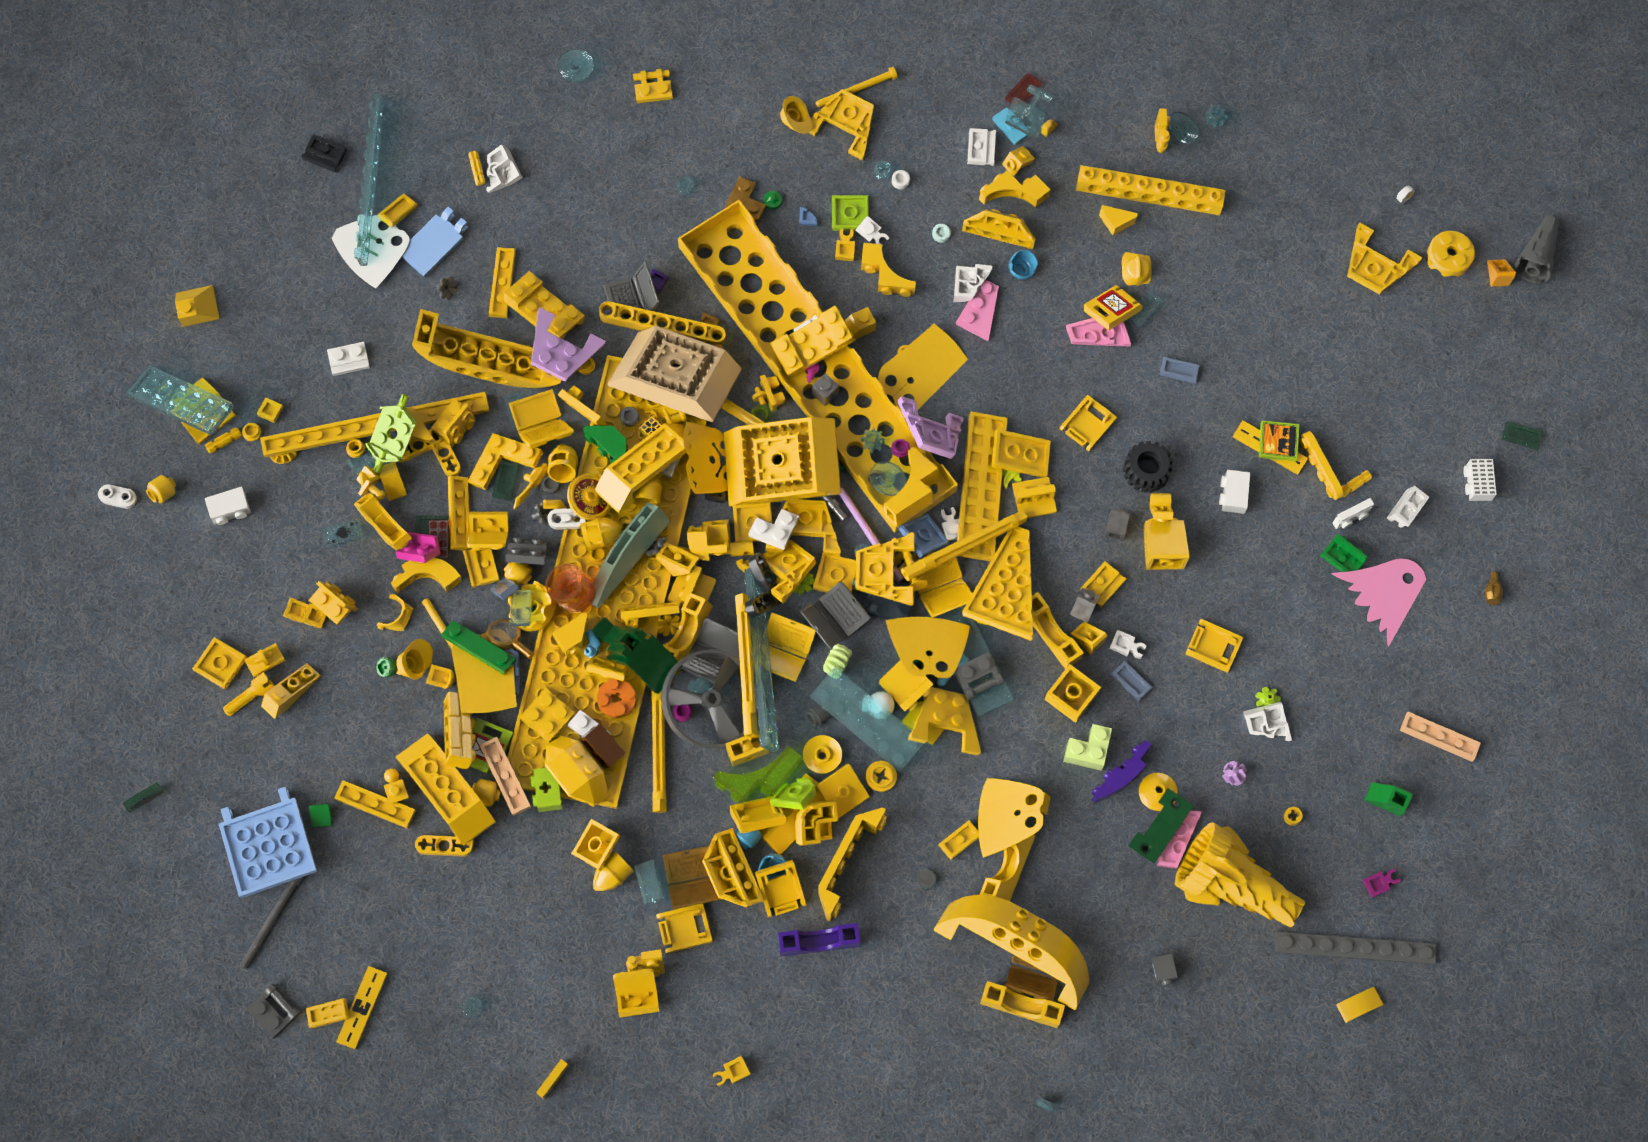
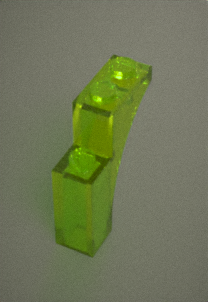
(768, 778)

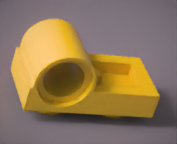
(1161, 506)

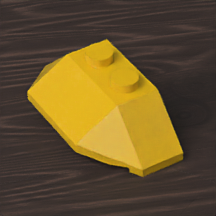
(1000, 227)
(576, 771)
(731, 871)

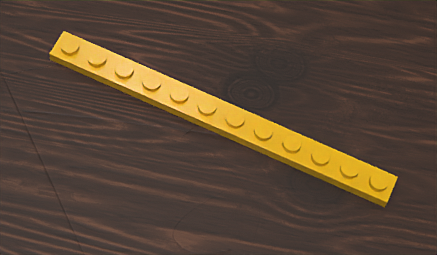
(358, 427)

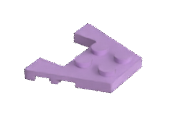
(556, 354)
(930, 434)

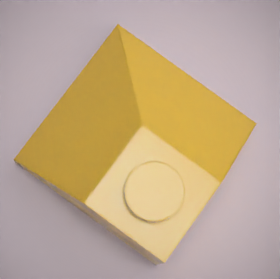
(196, 306)
(595, 844)

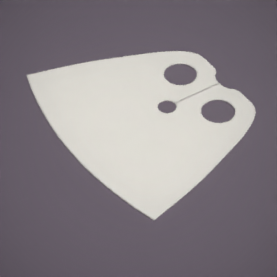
(388, 255)

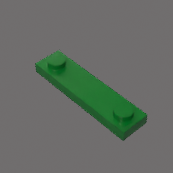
(478, 647)

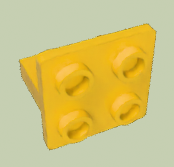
(454, 422)
(1035, 497)
(693, 583)
(332, 602)

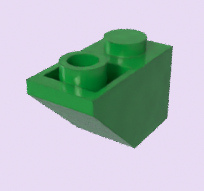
(1388, 798)

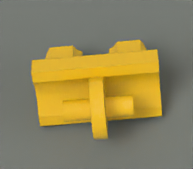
(773, 399)
(264, 660)

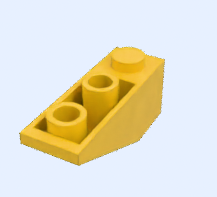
(289, 690)

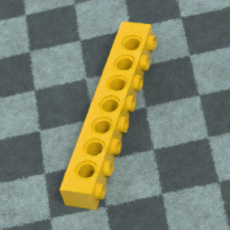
(1150, 190)

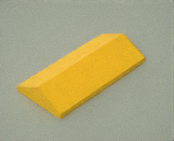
(782, 836)

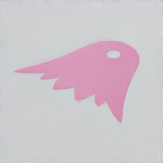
(1386, 591)

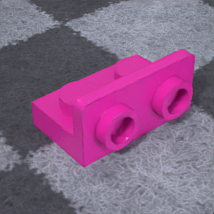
(420, 548)

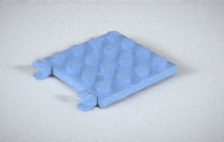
(267, 846)

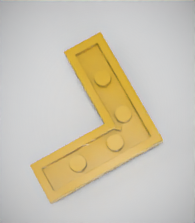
(496, 449)

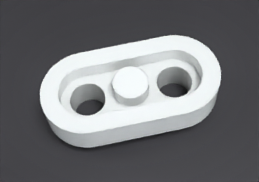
(116, 496)
(567, 517)

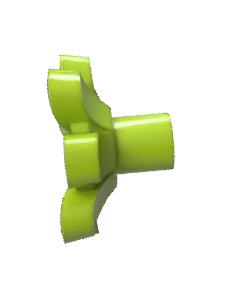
(805, 584)
(1267, 697)

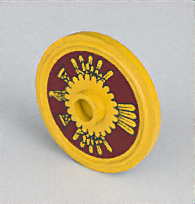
(585, 500)

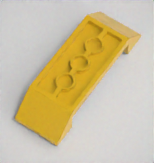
(641, 465)
(446, 789)
(870, 821)

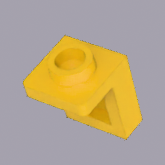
(1018, 159)

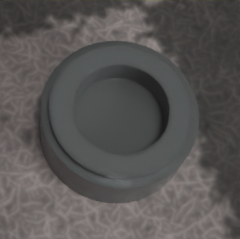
(629, 416)
(549, 486)

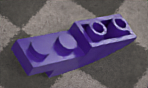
(1119, 779)

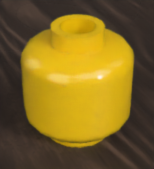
(161, 489)
(518, 572)
(487, 791)

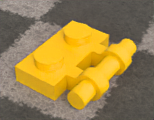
(652, 91)
(1161, 130)
(647, 960)

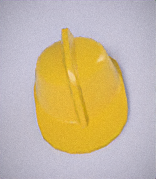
(795, 115)
(1136, 269)
(415, 659)

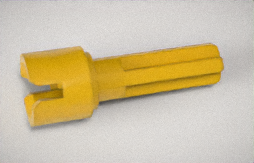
(259, 686)

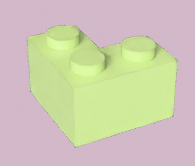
(1090, 753)

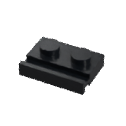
(324, 153)

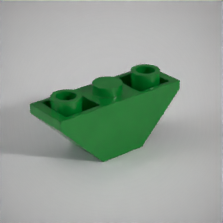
(607, 440)

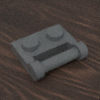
(976, 669)
(268, 1016)

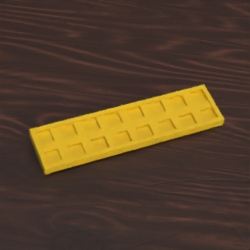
(980, 483)

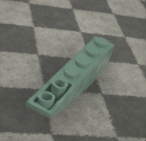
(628, 550)

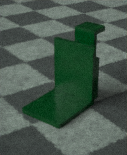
(637, 651)

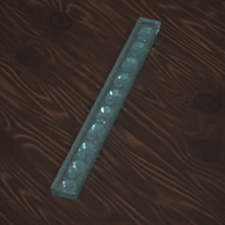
(368, 187)
(762, 671)

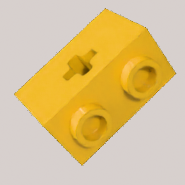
(745, 749)

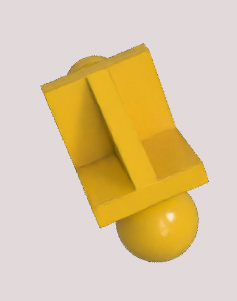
(368, 480)
(395, 789)

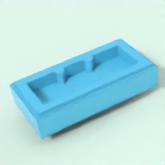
(1013, 134)

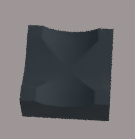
(890, 609)

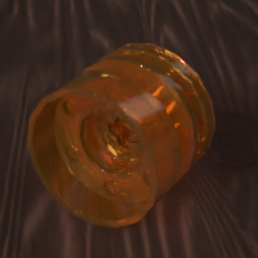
(570, 588)

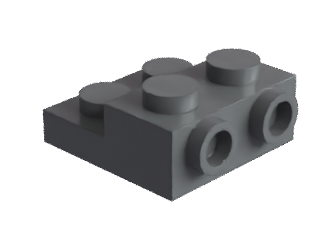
(527, 551)

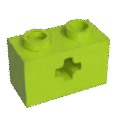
(546, 801)

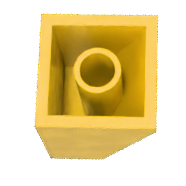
(1165, 544)

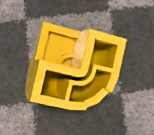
(709, 539)
(815, 822)

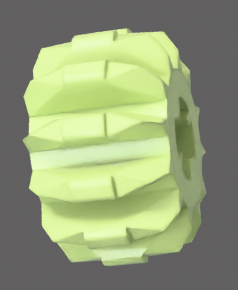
(838, 657)

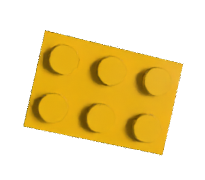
(1021, 453)

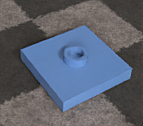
(927, 535)

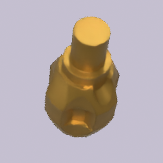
(1493, 590)

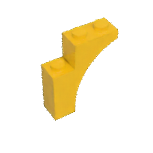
(916, 493)

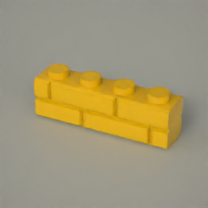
(458, 734)

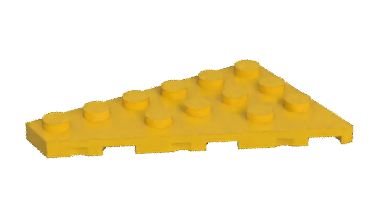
(1005, 590)

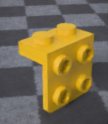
(488, 530)
(904, 687)
(636, 992)

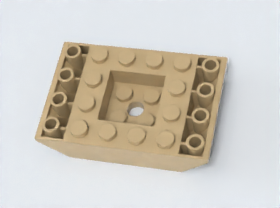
(693, 387)

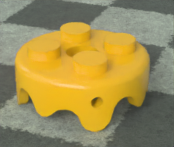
(1447, 264)
(545, 606)

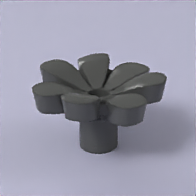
(446, 287)
(541, 514)
(656, 546)

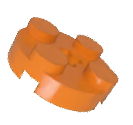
(617, 709)

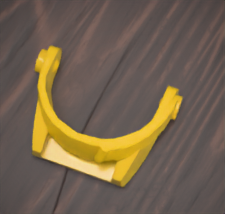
(402, 621)

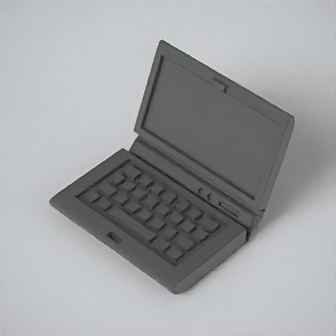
(623, 291)
(835, 615)
(711, 637)

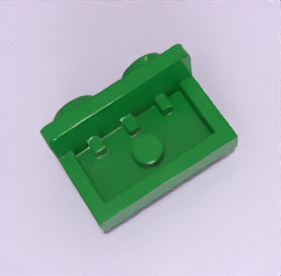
(1344, 555)

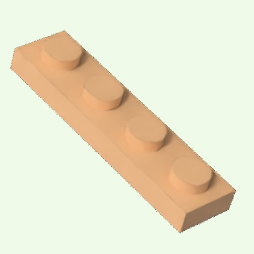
(1440, 736)
(505, 776)

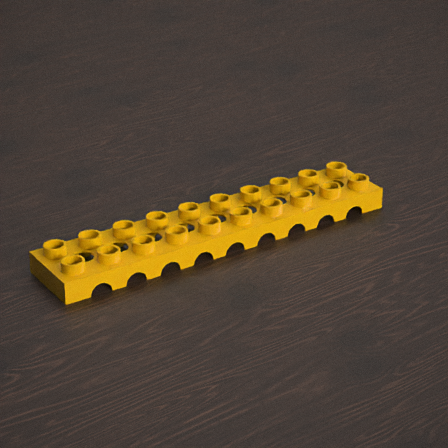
(713, 235)

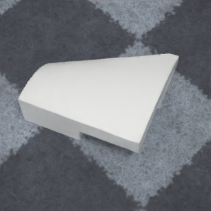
(501, 165)
(969, 280)
(1268, 721)

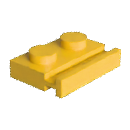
(481, 566)
(1104, 582)

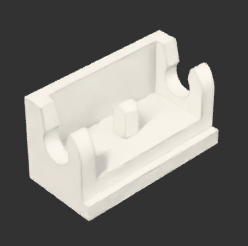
(1408, 506)

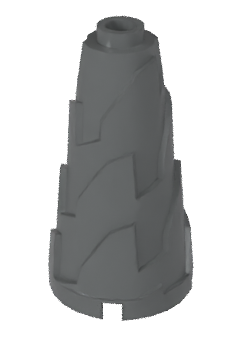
(1538, 255)

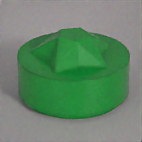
(772, 200)
(386, 667)

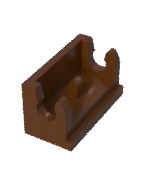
(602, 746)

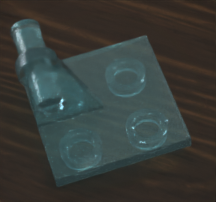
(1025, 116)

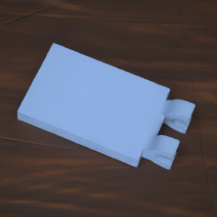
(434, 242)

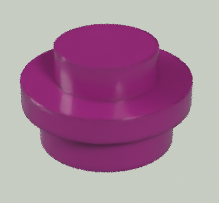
(900, 448)
(682, 712)

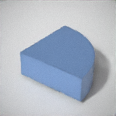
(806, 218)

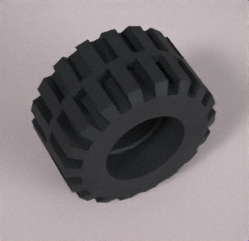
(1144, 480)

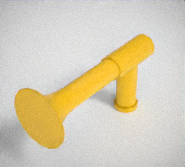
(917, 582)

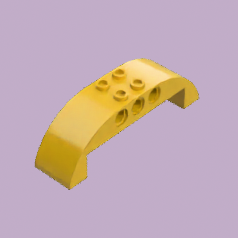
(478, 354)
(1023, 936)

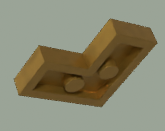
(742, 191)

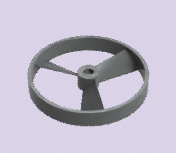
(709, 699)

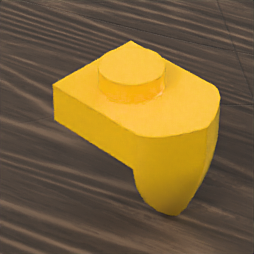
(440, 677)

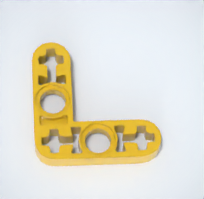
(436, 446)
(429, 839)

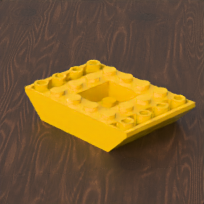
(807, 465)

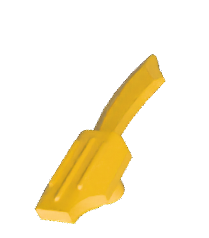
(535, 479)

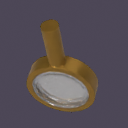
(506, 637)

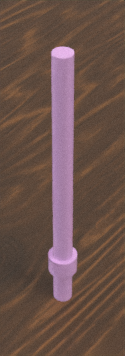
(865, 527)

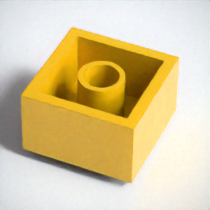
(1072, 693)

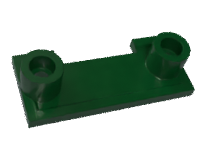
(1163, 826)

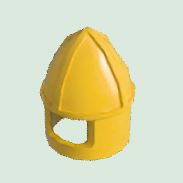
(564, 455)
(651, 491)
(600, 533)
(612, 873)

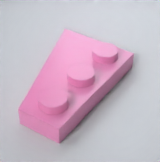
(979, 311)
(1093, 333)
(1176, 847)

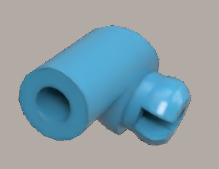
(593, 646)

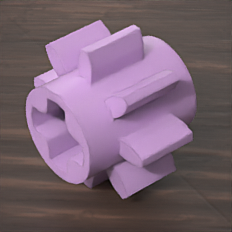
(1234, 773)

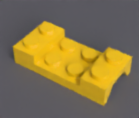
(529, 295)
(813, 342)

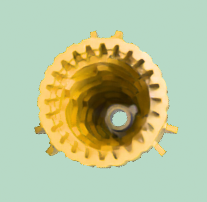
(1220, 868)

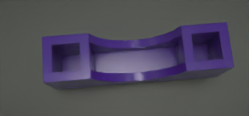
(830, 939)

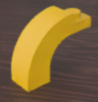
(434, 569)

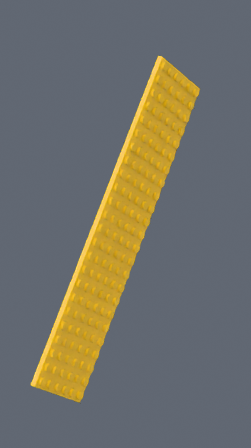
(643, 585)

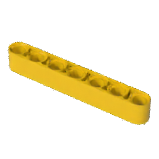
(655, 318)

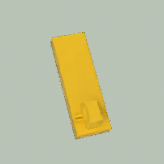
(572, 398)
(631, 614)

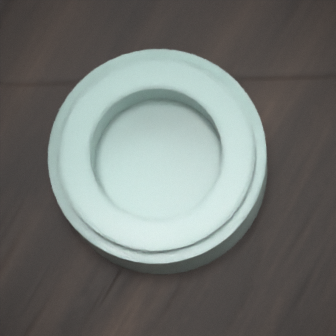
(941, 233)

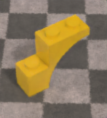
(1004, 184)
(888, 281)
(382, 522)

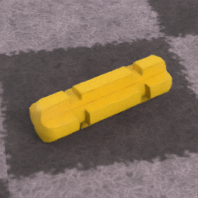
(476, 168)
(223, 440)
(1356, 482)

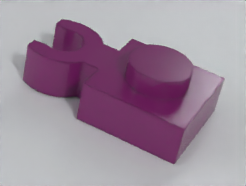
(1379, 883)

